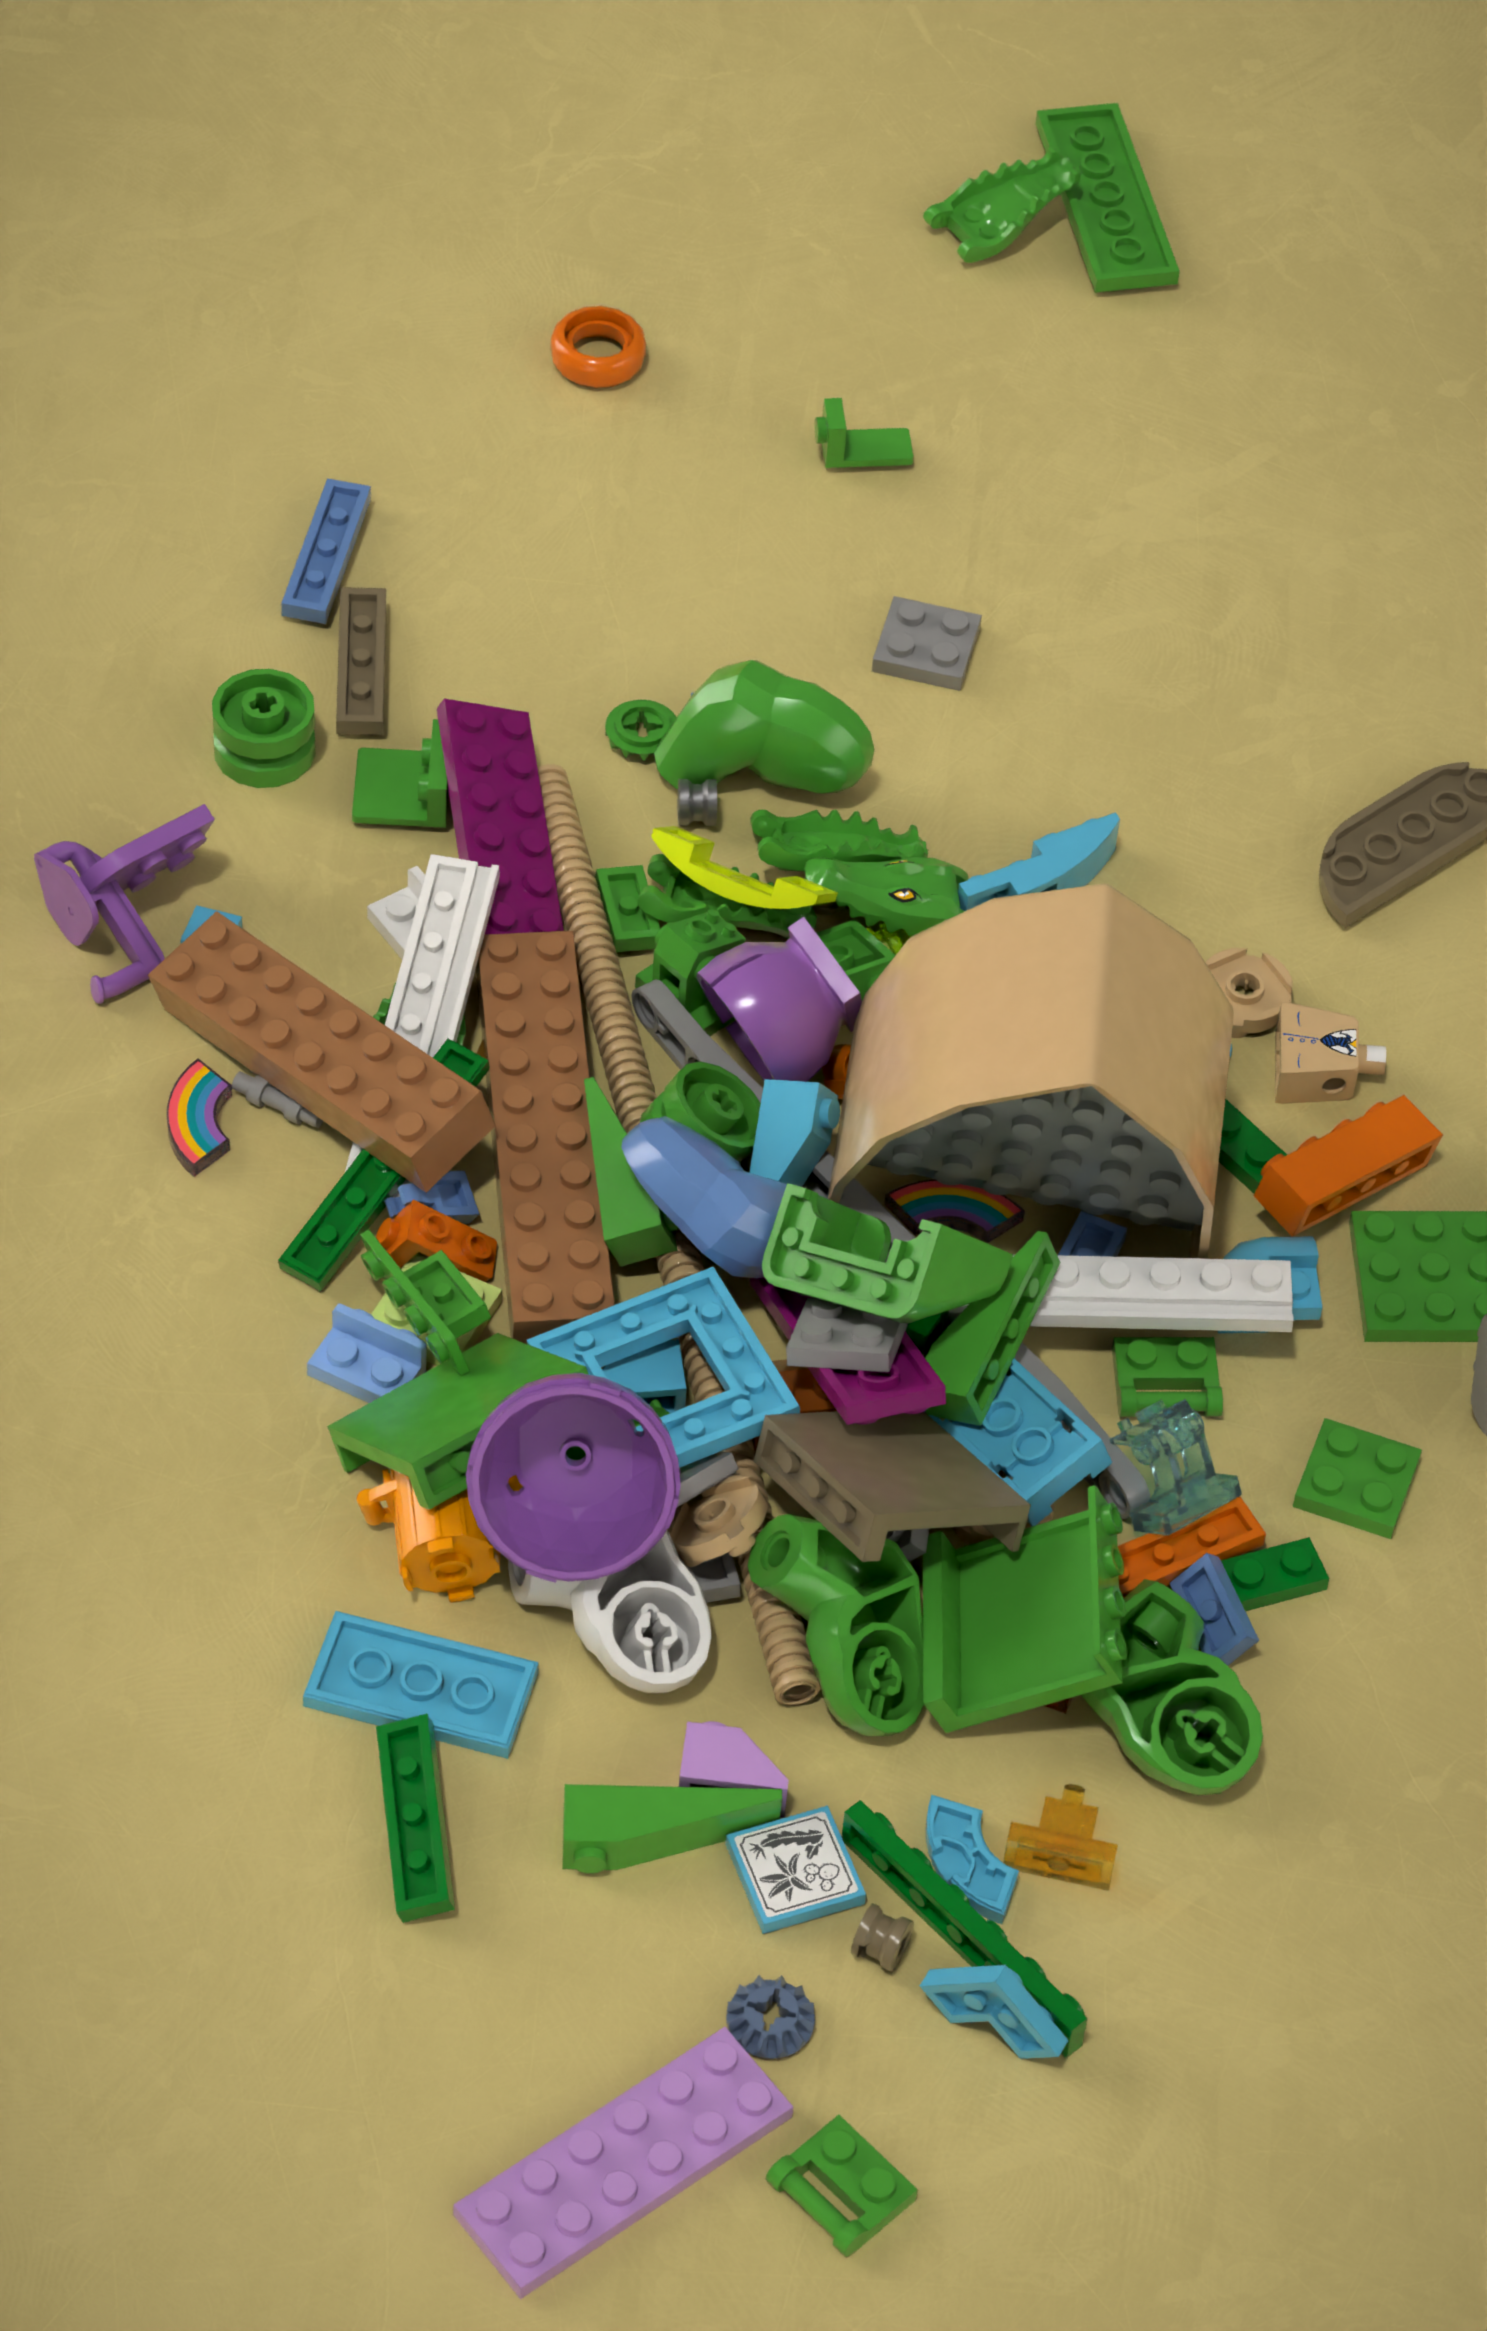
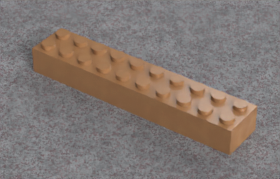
(542, 1131)

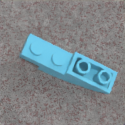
(1056, 863)

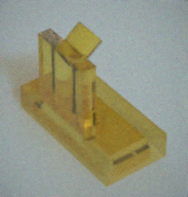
(1063, 1843)

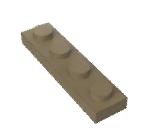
(361, 661)

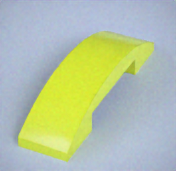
(692, 857)

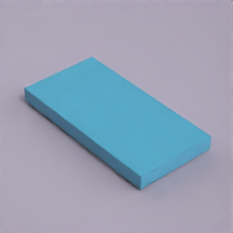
(397, 1673)

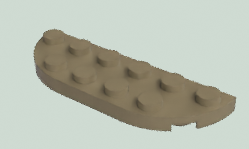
(1403, 839)

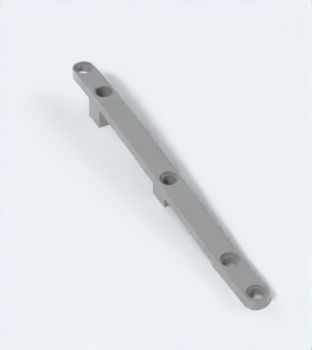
(688, 1043)

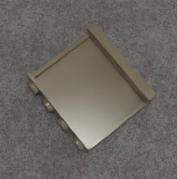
(885, 1478)

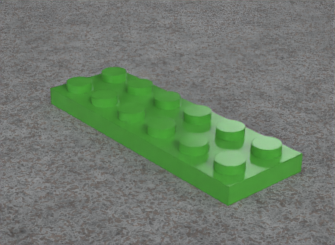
(1112, 202)

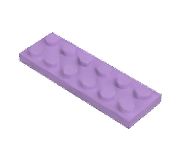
(622, 2162)

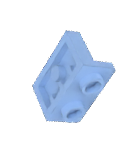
(366, 1355)

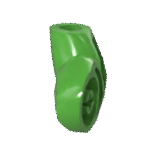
(859, 1617)

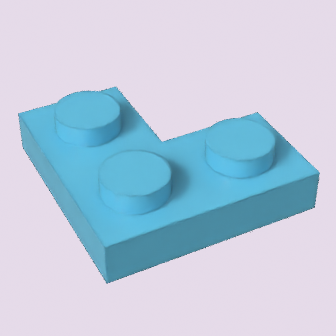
(996, 1997)

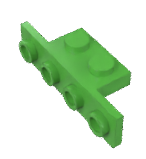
(434, 1297)

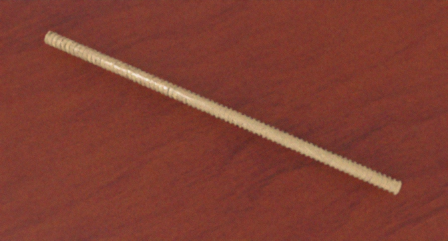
(632, 1093)

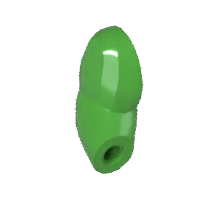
(770, 723)
(1178, 1707)

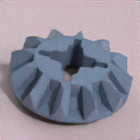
(787, 2032)

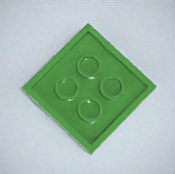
(1420, 1274)

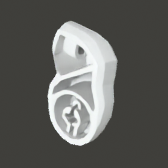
(639, 1623)

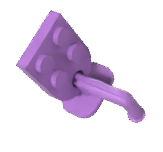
(101, 884)

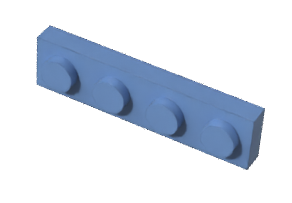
(326, 551)

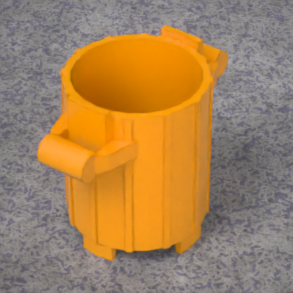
(435, 1546)

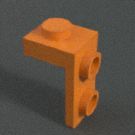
(429, 1231)

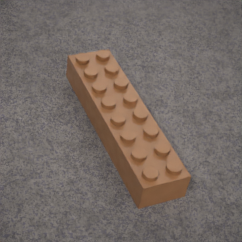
(322, 1051)

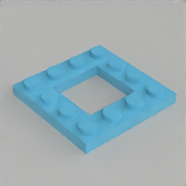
(723, 1335)

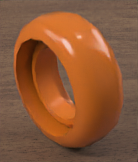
(598, 322)

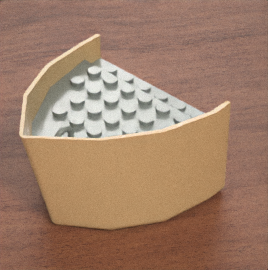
(1048, 1059)

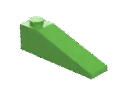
(630, 1218)
(985, 1337)
(639, 1824)

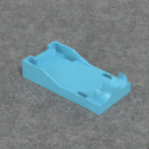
(1029, 1443)

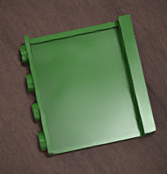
(434, 1418)
(1023, 1623)

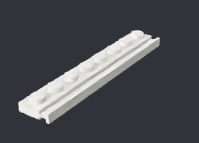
(441, 955)
(1166, 1294)

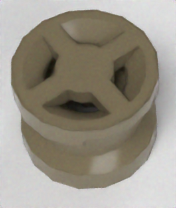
(882, 1937)

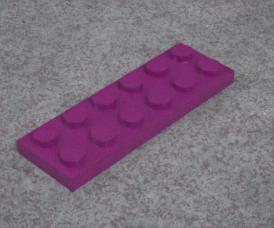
(501, 811)
(860, 1394)

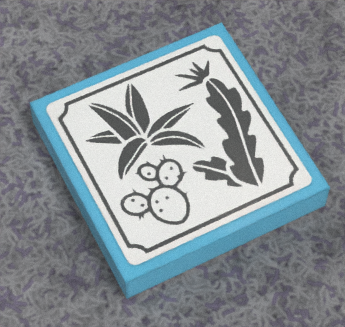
(795, 1869)

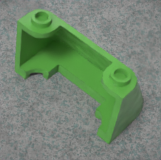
(842, 1254)

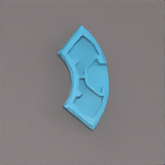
(965, 1860)

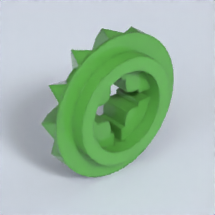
(625, 719)

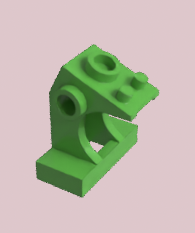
(682, 952)

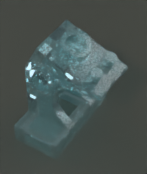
(1176, 1499)

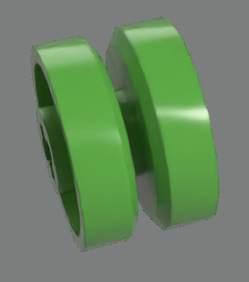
(263, 728)
(712, 1105)

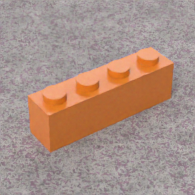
(1346, 1164)

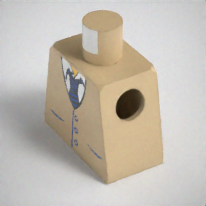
(1320, 1055)

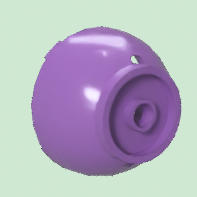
(573, 1514)

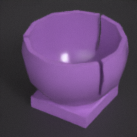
(783, 1002)

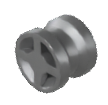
(697, 802)

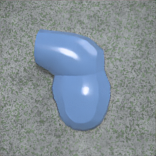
(705, 1193)

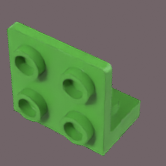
(402, 785)

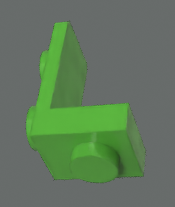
(859, 446)

